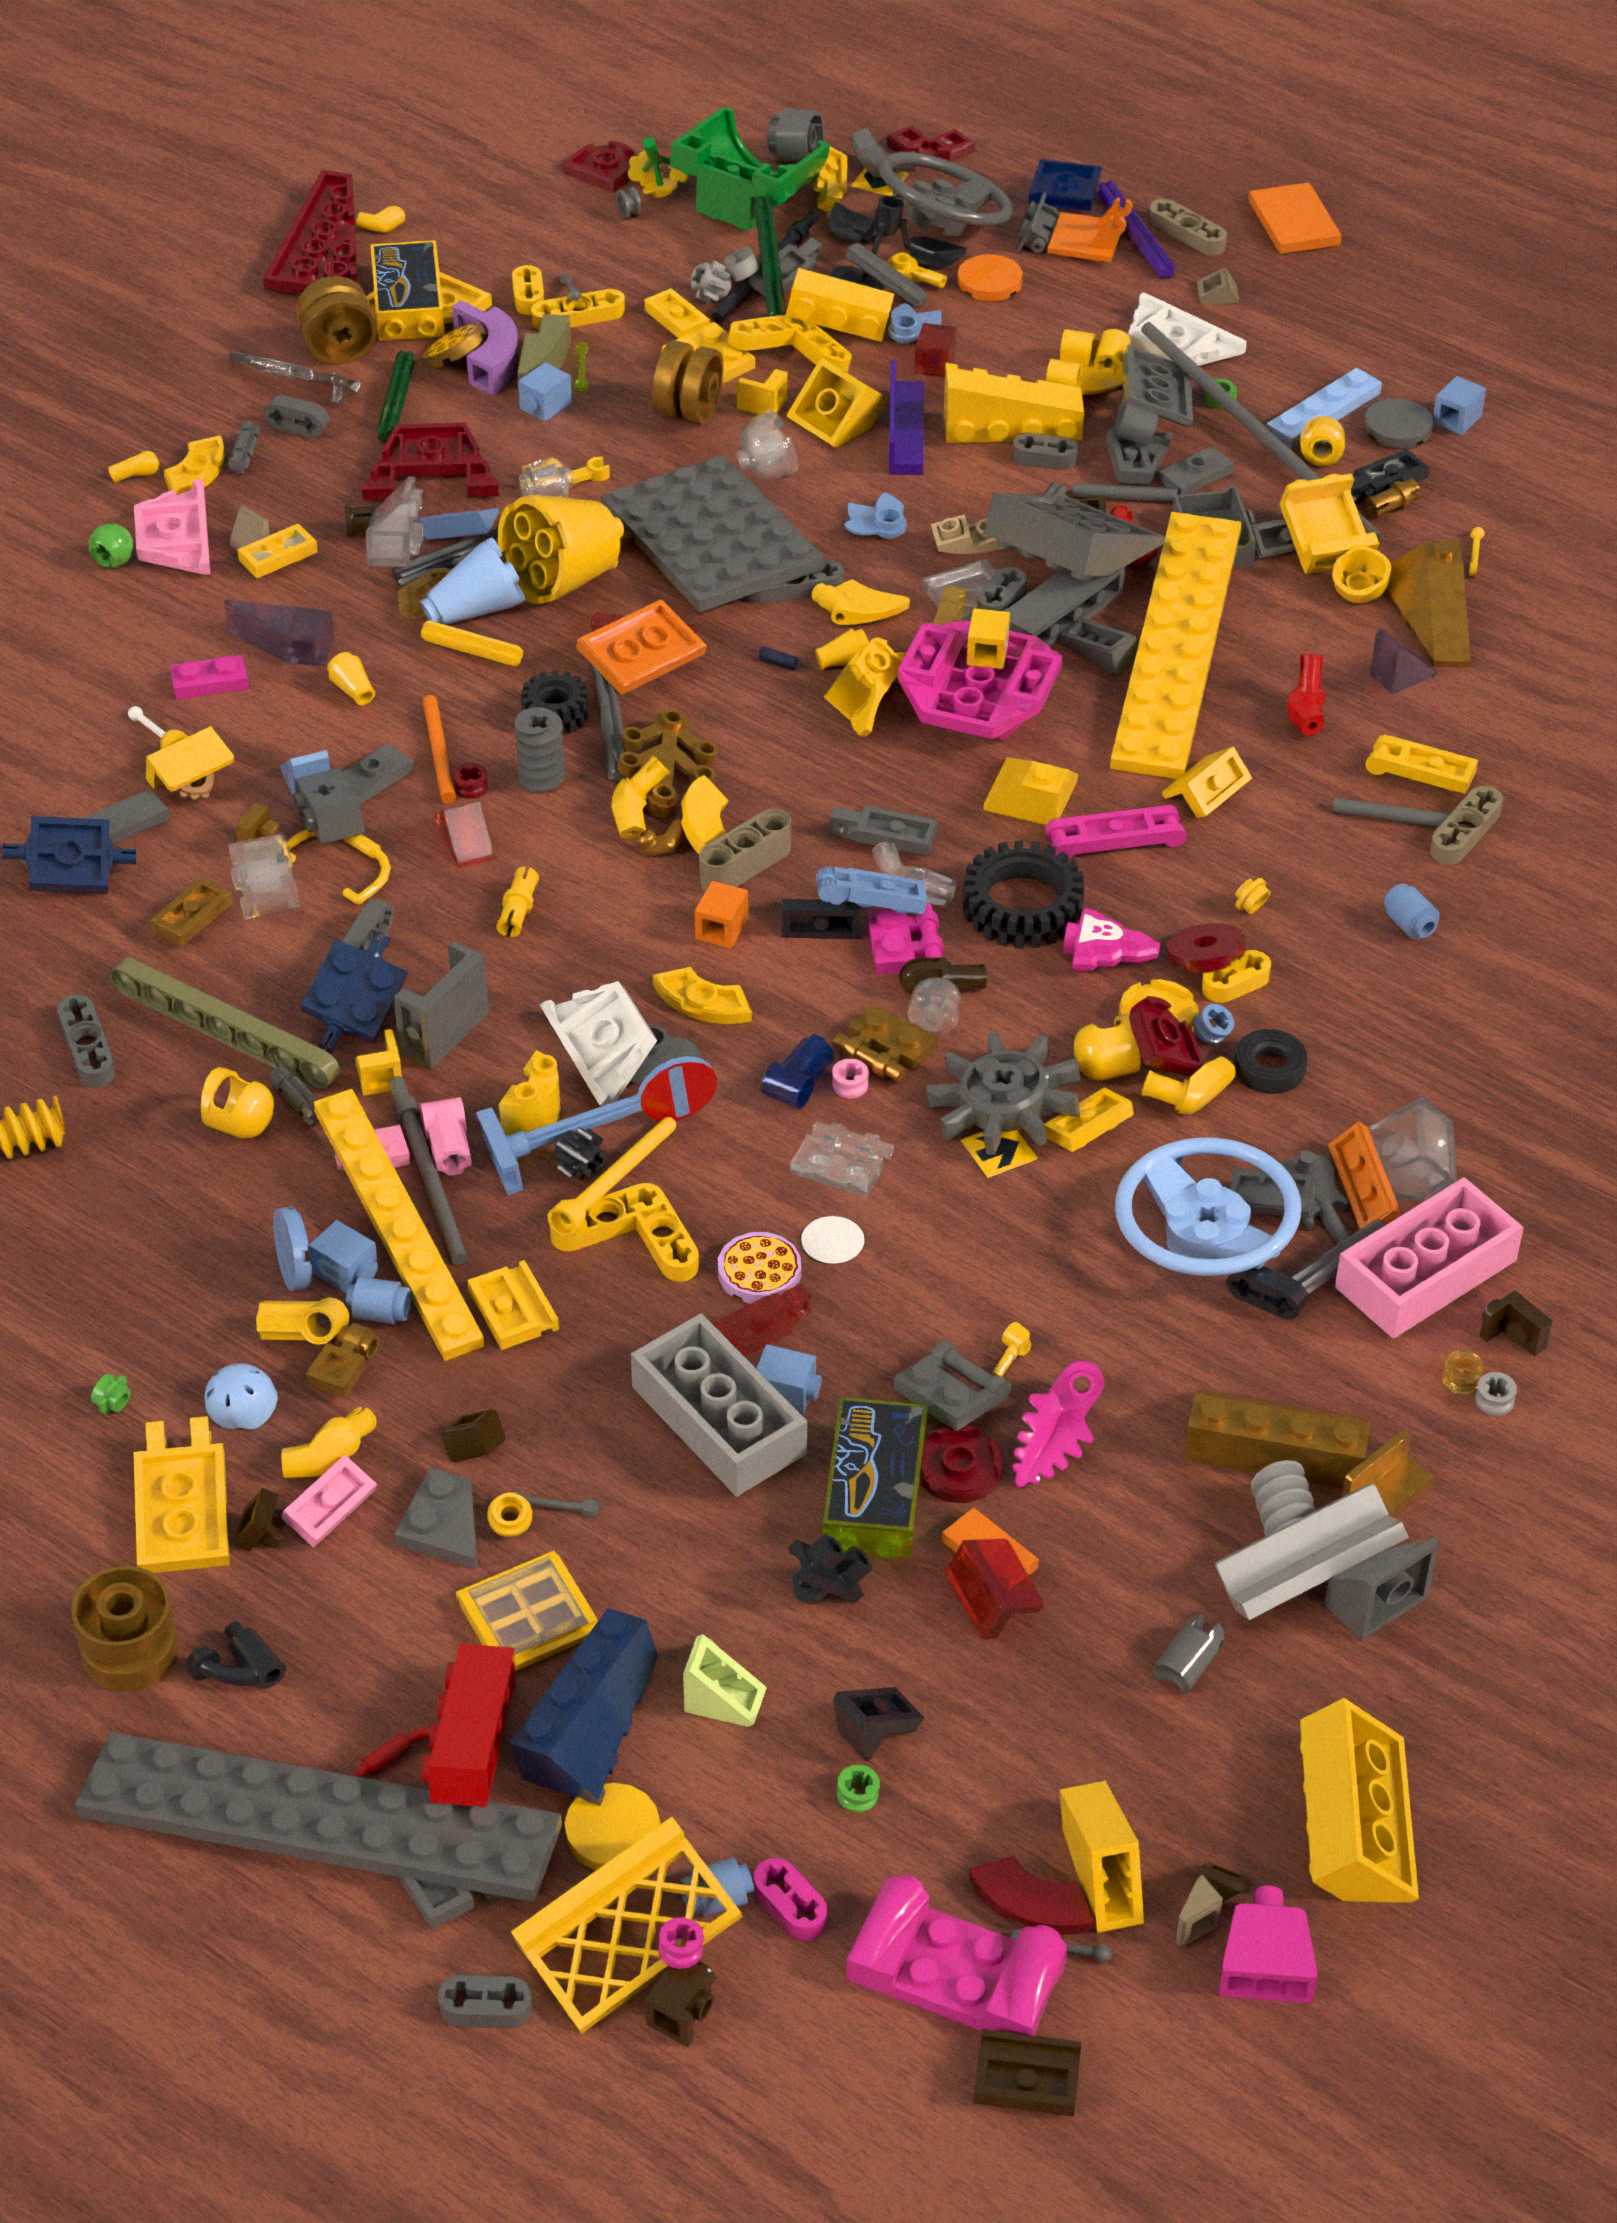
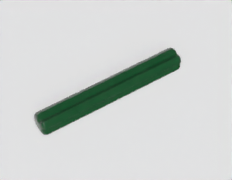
(395, 394)

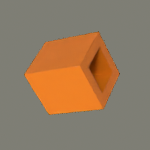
(721, 914)

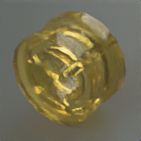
(1463, 1361)

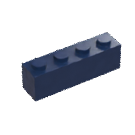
(587, 1710)

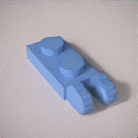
(871, 889)

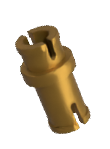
(1397, 496)

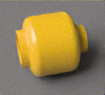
(1322, 441)

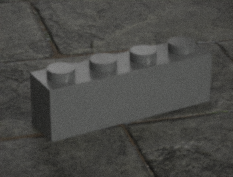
(1063, 602)

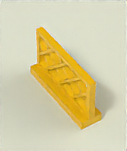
(593, 1899)

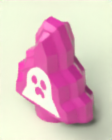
(1104, 943)

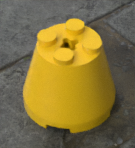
(558, 543)

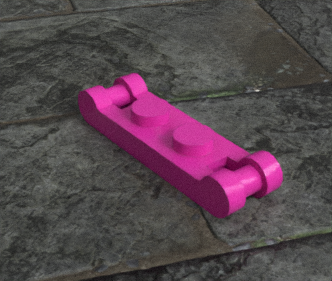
(1116, 830)

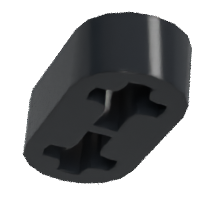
(1269, 1291)

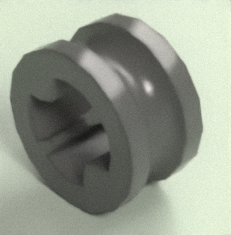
(628, 203)

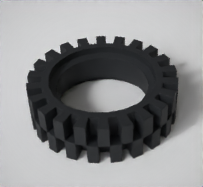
(1022, 863)

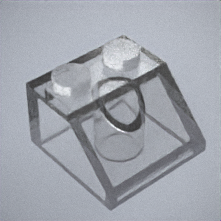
(1416, 1150)

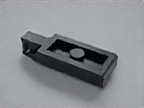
(1381, 474)

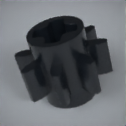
(580, 1153)

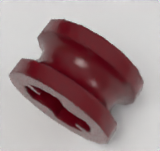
(470, 780)

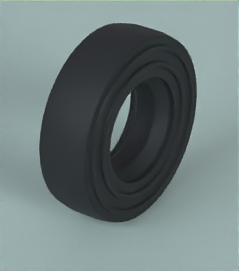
(1267, 1079)

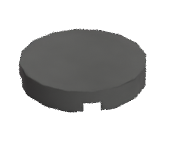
(1398, 423)

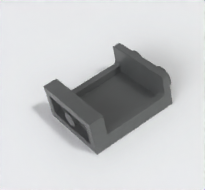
(441, 1018)

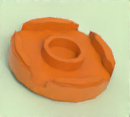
(990, 277)

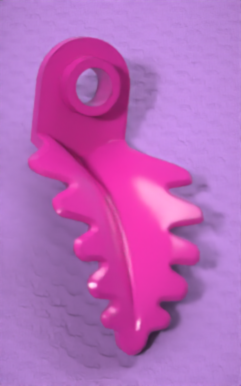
(1057, 1424)

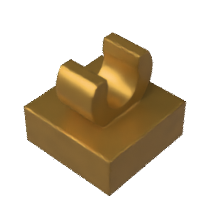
(256, 823)

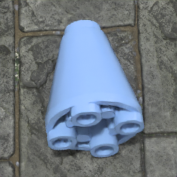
(474, 587)

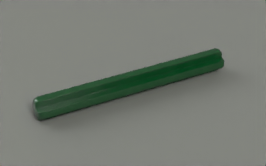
(769, 256)

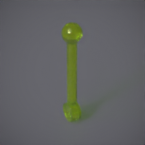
(581, 383)

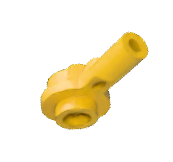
(909, 268)

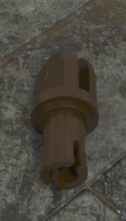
(927, 967)

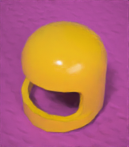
(1108, 1051)
(246, 1109)

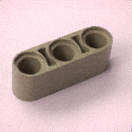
(746, 849)

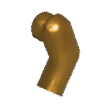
(667, 843)

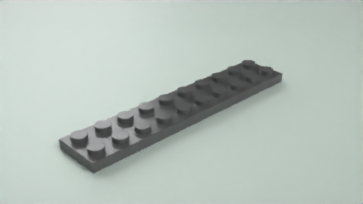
(319, 1816)

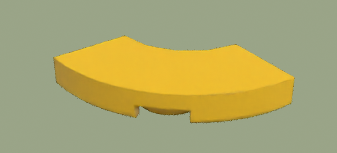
(202, 462)
(701, 813)
(701, 998)

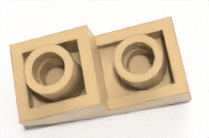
(958, 537)

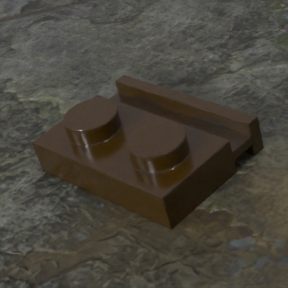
(1027, 2072)

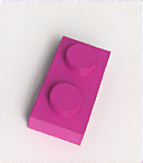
(209, 677)

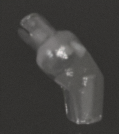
(938, 887)

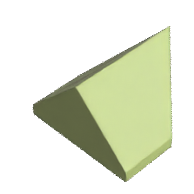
(720, 1686)

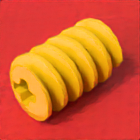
(31, 1127)

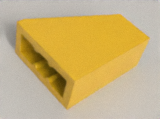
(1103, 1855)

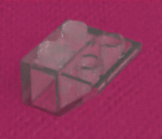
(393, 529)

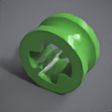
(868, 1778)

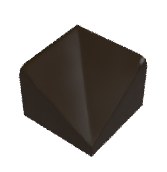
(473, 1435)

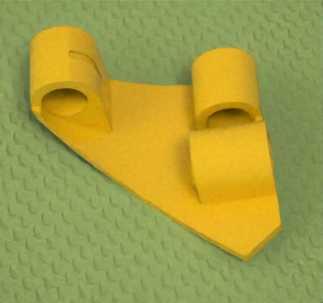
(1090, 361)

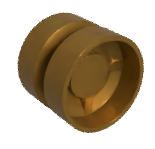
(125, 1628)

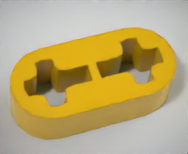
(526, 285)
(1237, 979)

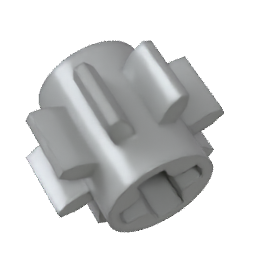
(710, 281)

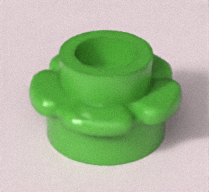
(110, 1393)

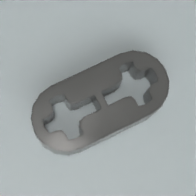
(296, 416)
(1045, 451)
(1003, 589)
(485, 2001)

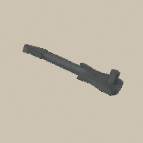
(1326, 1193)

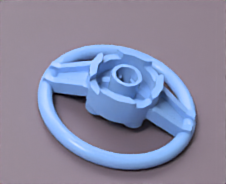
(1203, 1221)

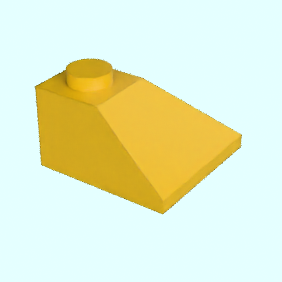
(1031, 790)

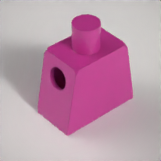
(1269, 1952)

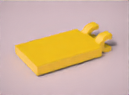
(181, 1502)

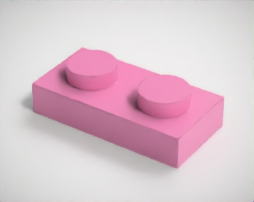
(329, 1501)

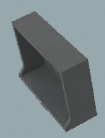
(1222, 505)

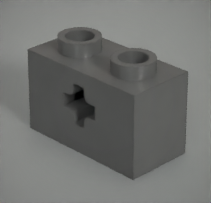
(329, 806)

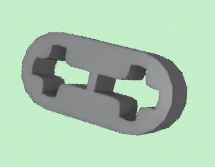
(742, 263)

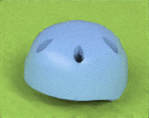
(234, 1386)

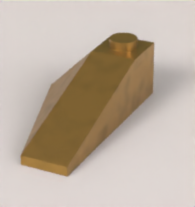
(1432, 599)

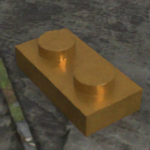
(191, 911)

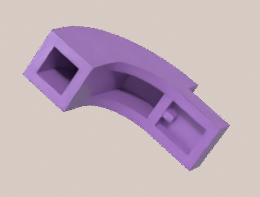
(497, 358)

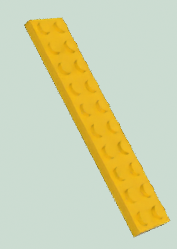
(1176, 646)

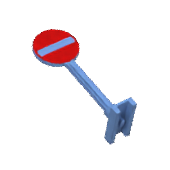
(669, 1090)

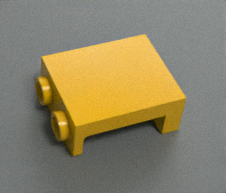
(1323, 521)

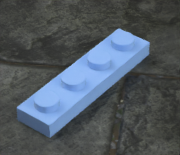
(1332, 401)

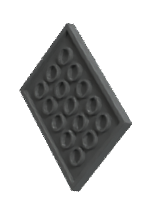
(713, 533)

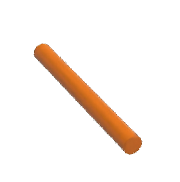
(439, 749)

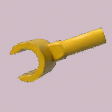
(1018, 1343)

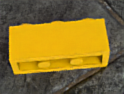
(839, 304)

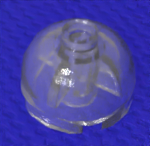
(766, 449)

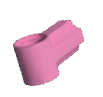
(447, 1129)

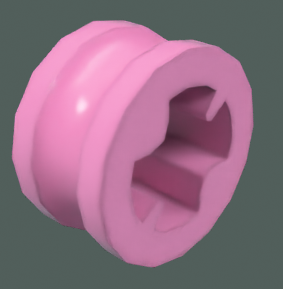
(850, 1088)

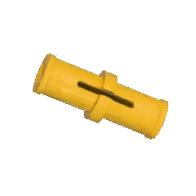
(517, 902)

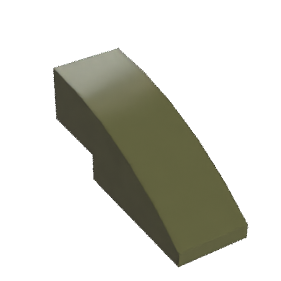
(548, 346)

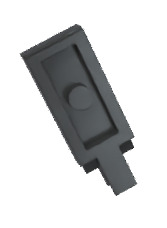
(790, 260)
(879, 825)

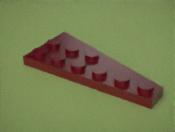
(320, 238)

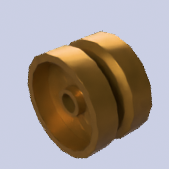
(336, 320)
(687, 382)

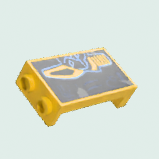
(407, 290)

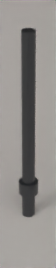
(794, 235)

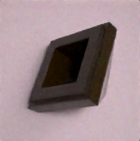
(1223, 1880)

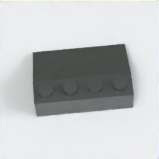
(1067, 533)

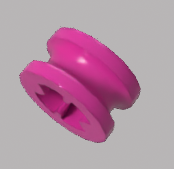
(681, 1956)

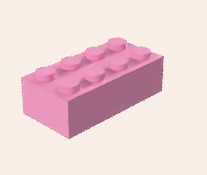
(1428, 1257)

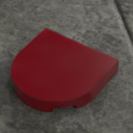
(601, 165)
(1163, 1039)

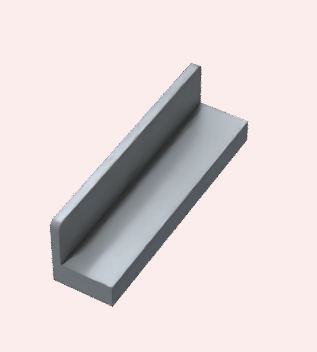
(1309, 1551)

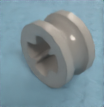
(1496, 1382)

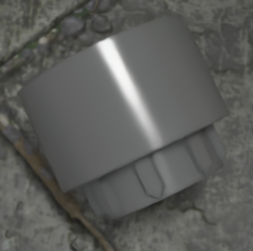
(795, 134)

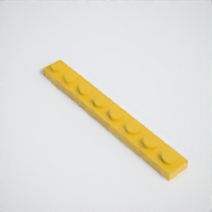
(399, 1225)

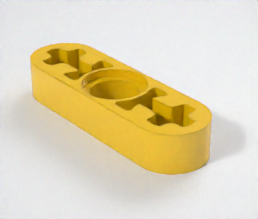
(596, 307)

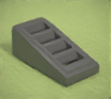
(1103, 646)

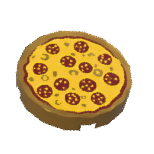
(454, 344)

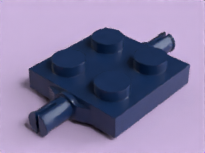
(69, 854)
(354, 991)

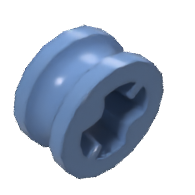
(1206, 1031)

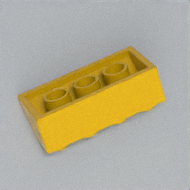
(1357, 1806)

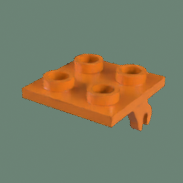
(1088, 235)

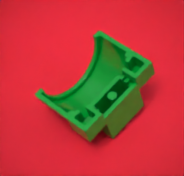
(731, 176)

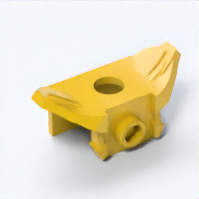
(864, 683)

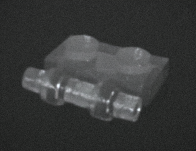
(841, 1158)

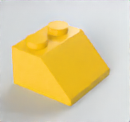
(836, 404)

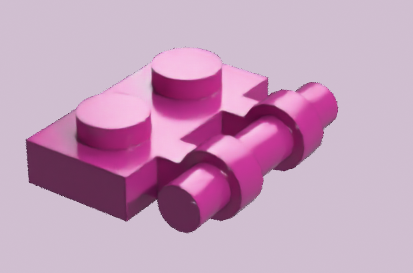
(891, 938)

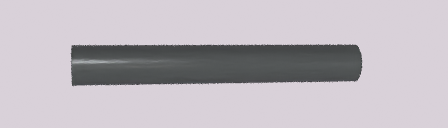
(1124, 492)
(1388, 812)

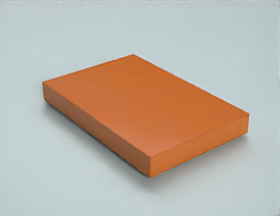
(1294, 218)
(641, 646)

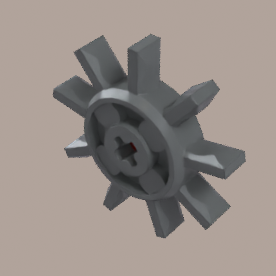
(1005, 1092)

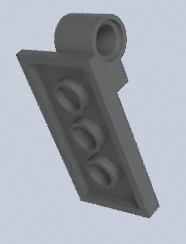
(1151, 390)

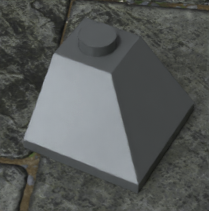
(1383, 1586)

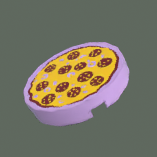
(758, 1266)

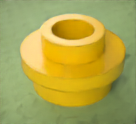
(1252, 895)
(509, 1503)

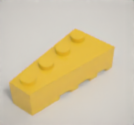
(1000, 408)

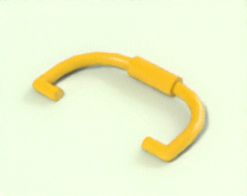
(362, 844)

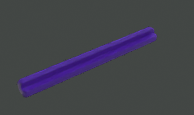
(1139, 233)

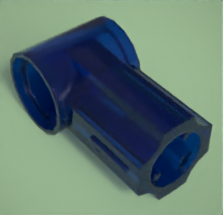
(795, 1077)

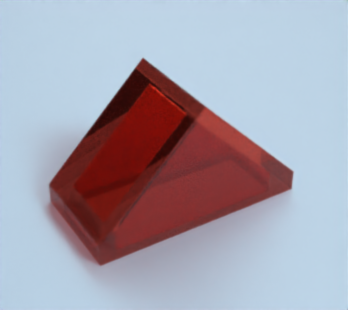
(466, 834)

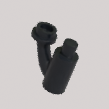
(258, 1660)

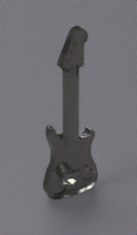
(339, 383)

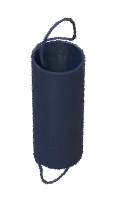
(778, 658)

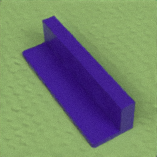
(906, 426)

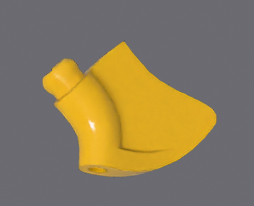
(857, 604)

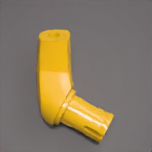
(630, 798)
(1192, 1092)
(333, 1441)

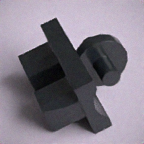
(828, 1570)

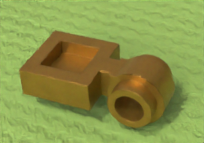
(341, 1365)

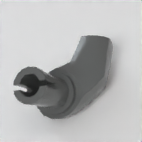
(871, 154)

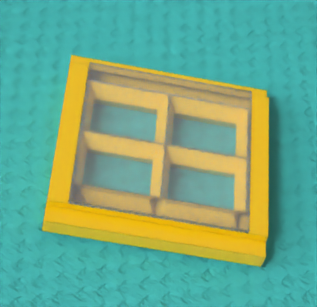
(529, 1609)

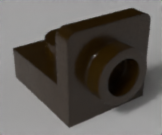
(1518, 1319)

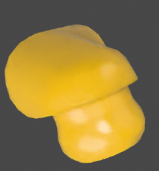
(383, 221)

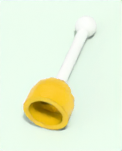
(167, 738)

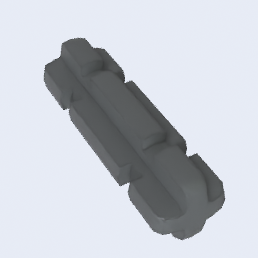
(244, 447)
(295, 1093)

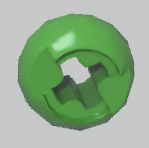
(111, 545)

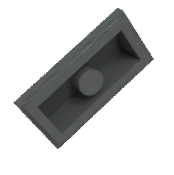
(1272, 539)

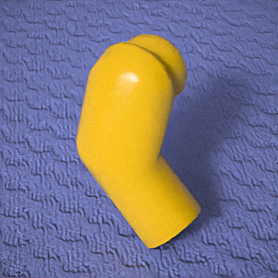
(140, 465)

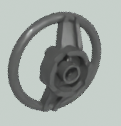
(941, 202)

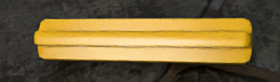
(472, 643)

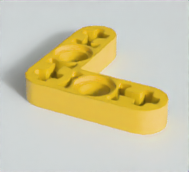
(785, 331)
(644, 1220)

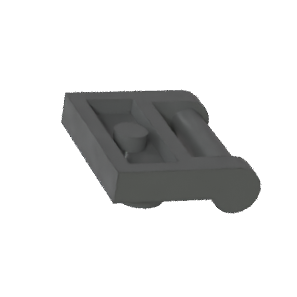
(944, 1394)

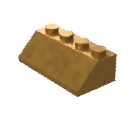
(1258, 1432)

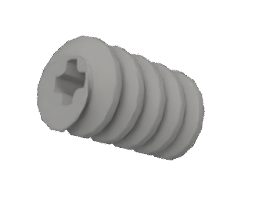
(1281, 1495)

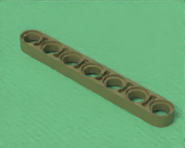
(224, 1022)

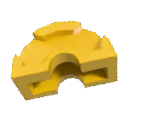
(532, 1102)

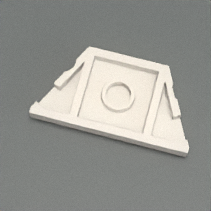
(1194, 336)
(602, 1037)

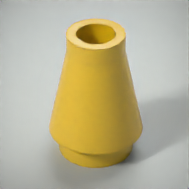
(841, 649)
(349, 675)

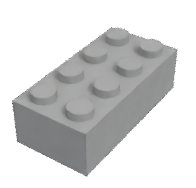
(719, 1404)

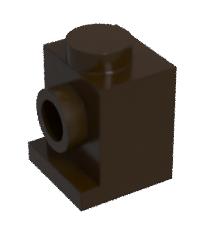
(679, 2001)

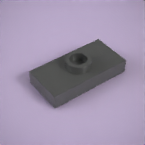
(1196, 471)
(378, 771)
(1265, 1196)

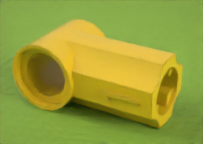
(299, 1320)

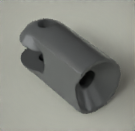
(1189, 1653)

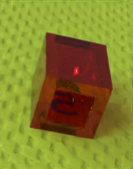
(934, 349)

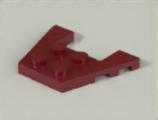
(430, 451)

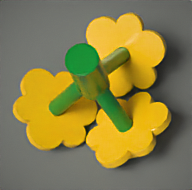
(647, 171)

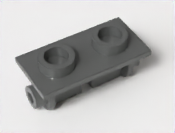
(1038, 226)

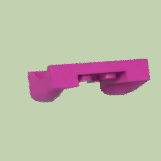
(953, 1963)

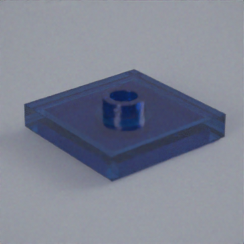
(1065, 184)

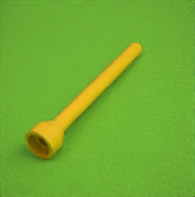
(570, 1214)

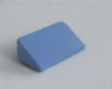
(458, 524)

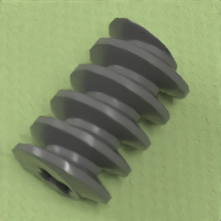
(539, 749)

